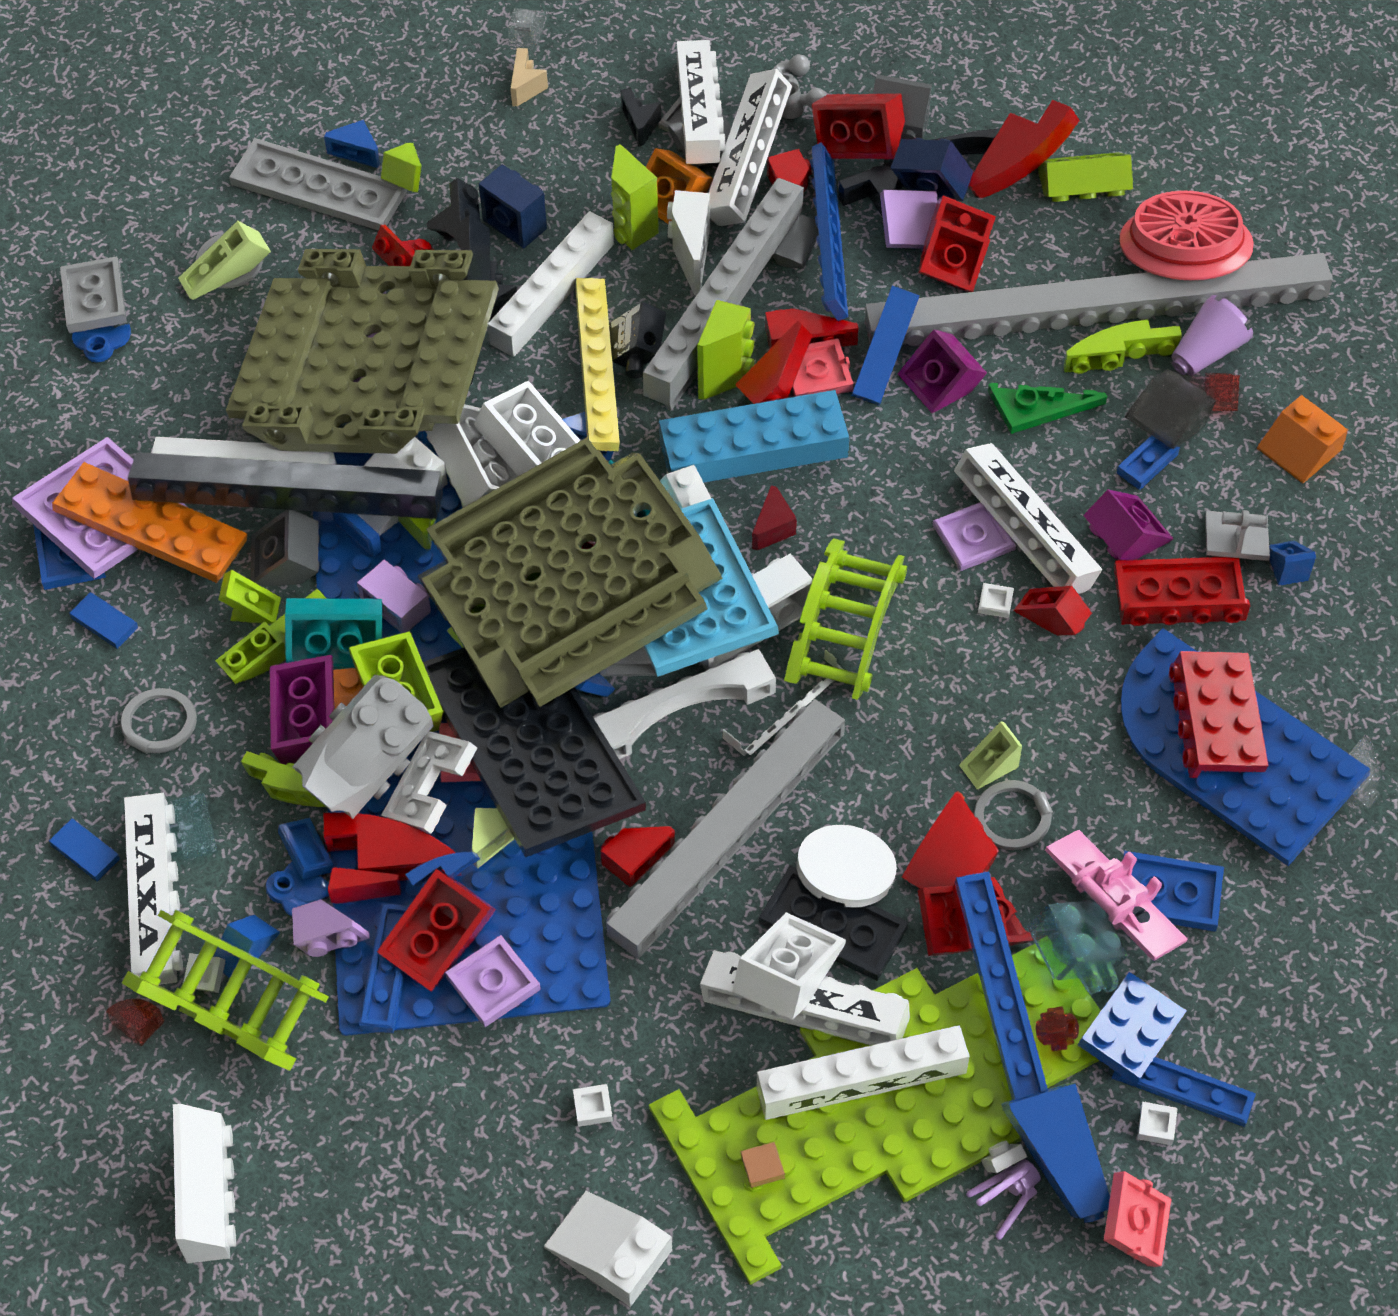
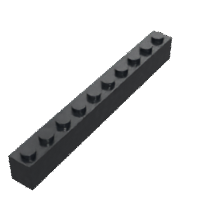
(286, 485)

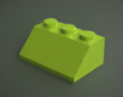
(1086, 176)
(633, 200)
(724, 349)
(398, 660)

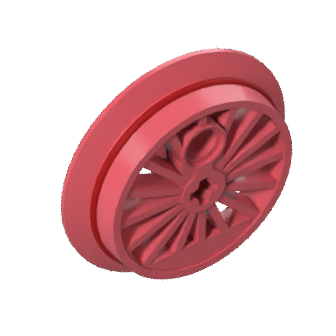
(1174, 224)

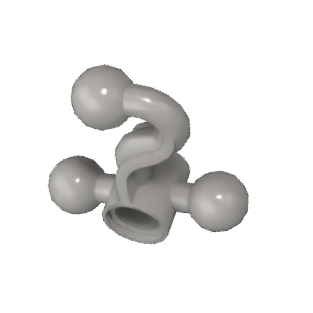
(799, 66)

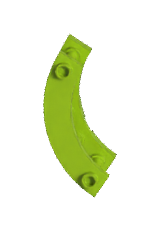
(820, 598)
(216, 1017)

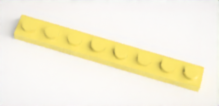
(597, 364)

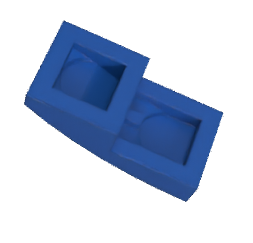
(452, 864)

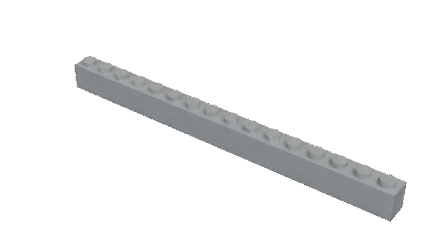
(1109, 299)

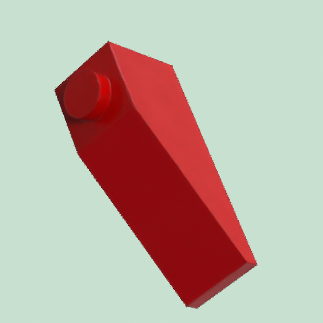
(820, 326)
(777, 370)

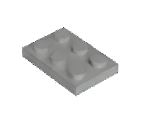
(93, 294)

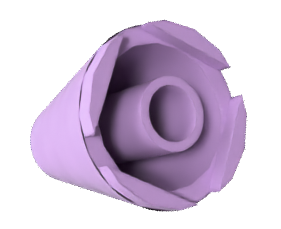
(1211, 336)

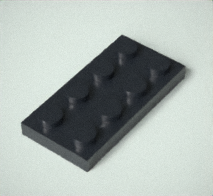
(868, 930)

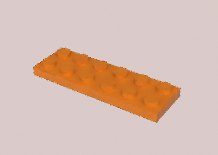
(155, 527)

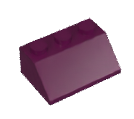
(299, 704)

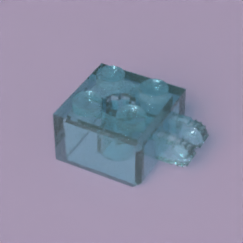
(1079, 944)

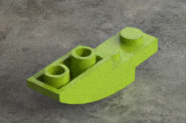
(1110, 346)
(258, 650)
(279, 780)

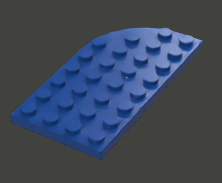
(1273, 808)

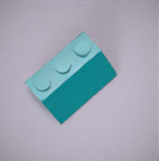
(330, 628)

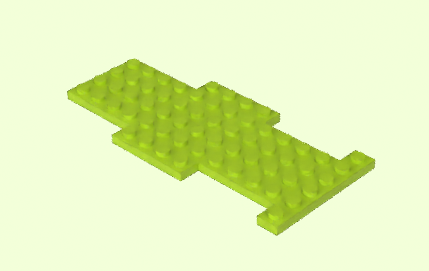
(908, 1133)

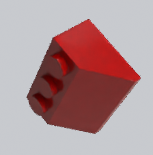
(859, 125)

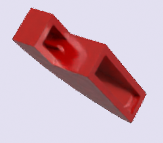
(1021, 148)
(382, 843)

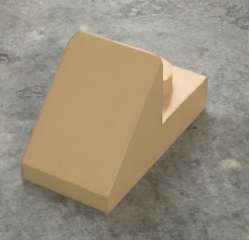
(526, 80)

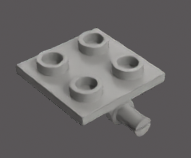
(1237, 535)

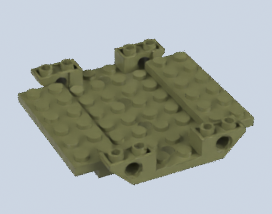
(316, 343)
(587, 602)

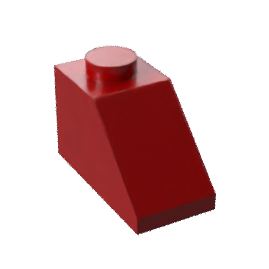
(789, 167)
(1055, 609)
(635, 851)

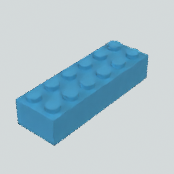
(756, 437)

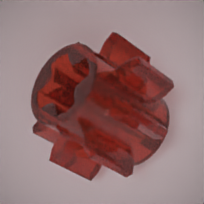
(1057, 1028)

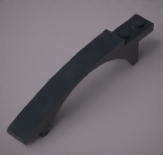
(880, 178)
(462, 224)

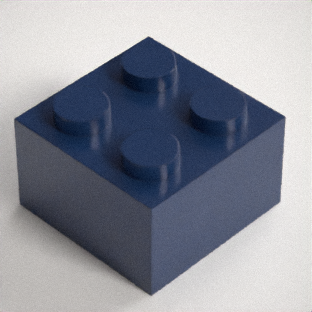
(932, 167)
(513, 205)

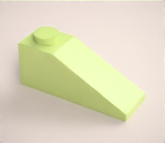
(227, 259)

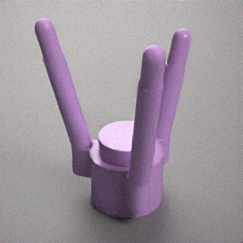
(1018, 1180)

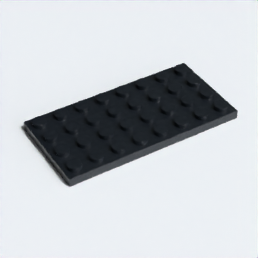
(539, 764)

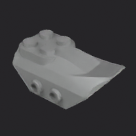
(363, 746)

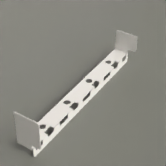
(787, 716)

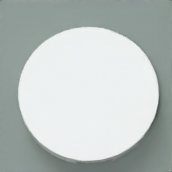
(846, 865)

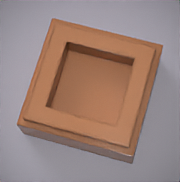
(762, 1164)

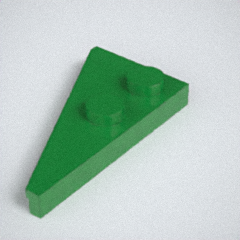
(1035, 406)

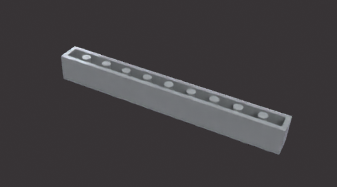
(727, 283)
(724, 829)

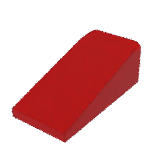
(358, 885)

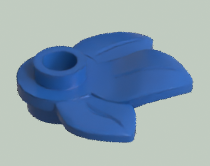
(104, 339)
(298, 891)

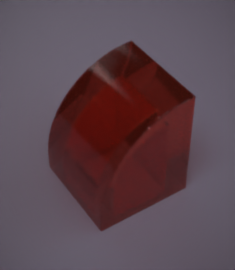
(1224, 389)
(136, 1019)

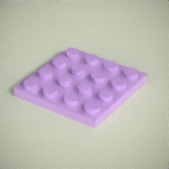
(83, 544)

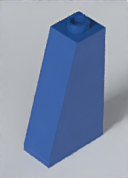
(1062, 1145)

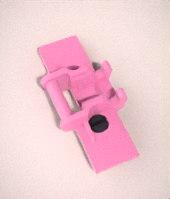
(1118, 893)

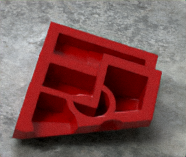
(951, 848)
(945, 922)

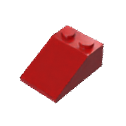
(436, 929)

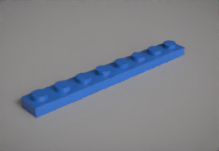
(829, 233)
(1000, 985)

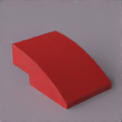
(956, 244)

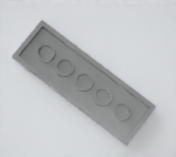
(317, 184)

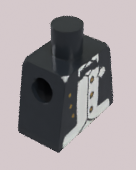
(636, 338)

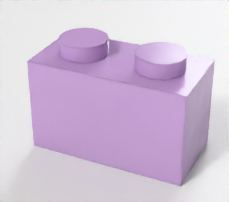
(402, 600)

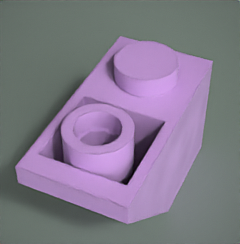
(323, 929)

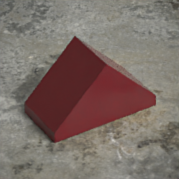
(774, 521)

